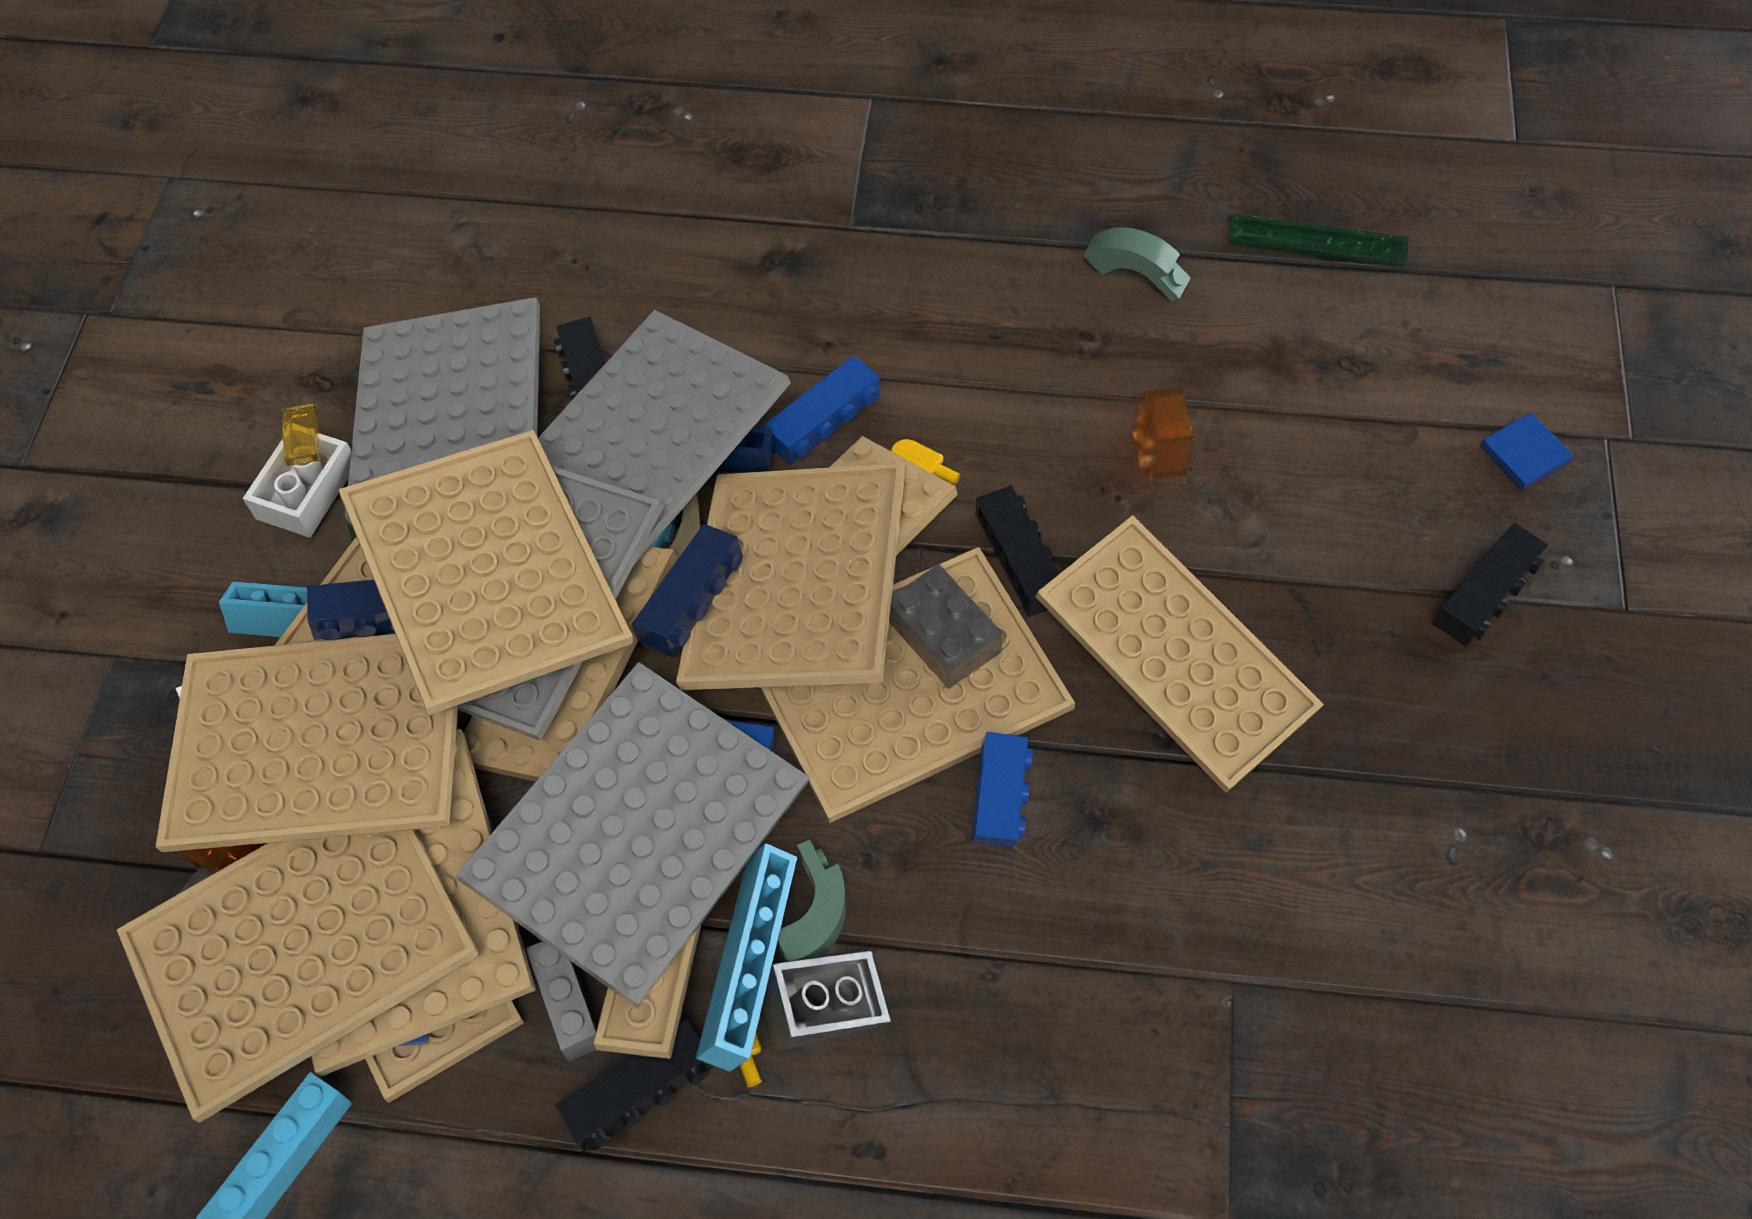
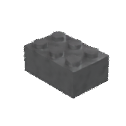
(944, 626)

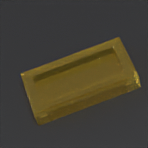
(300, 434)

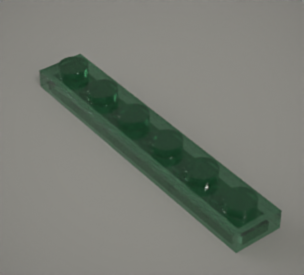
(1318, 240)

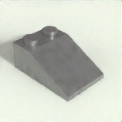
(823, 999)

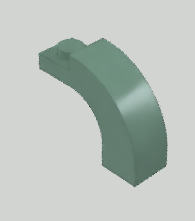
(1139, 252)
(822, 924)

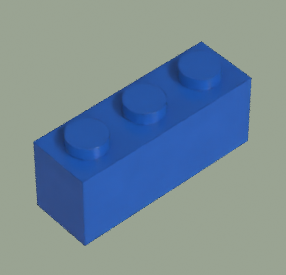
(1001, 790)

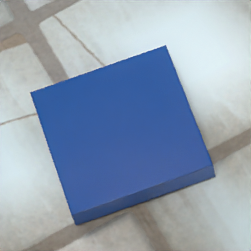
(1526, 451)

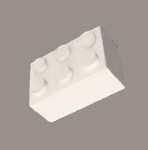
(300, 493)

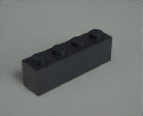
(582, 352)
(1017, 545)
(1490, 584)
(631, 1089)

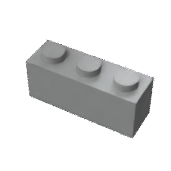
(564, 1000)

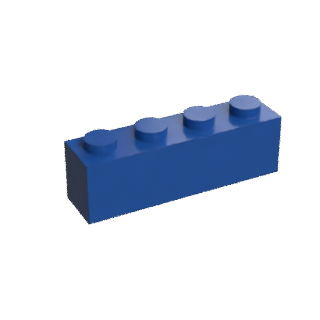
(823, 409)

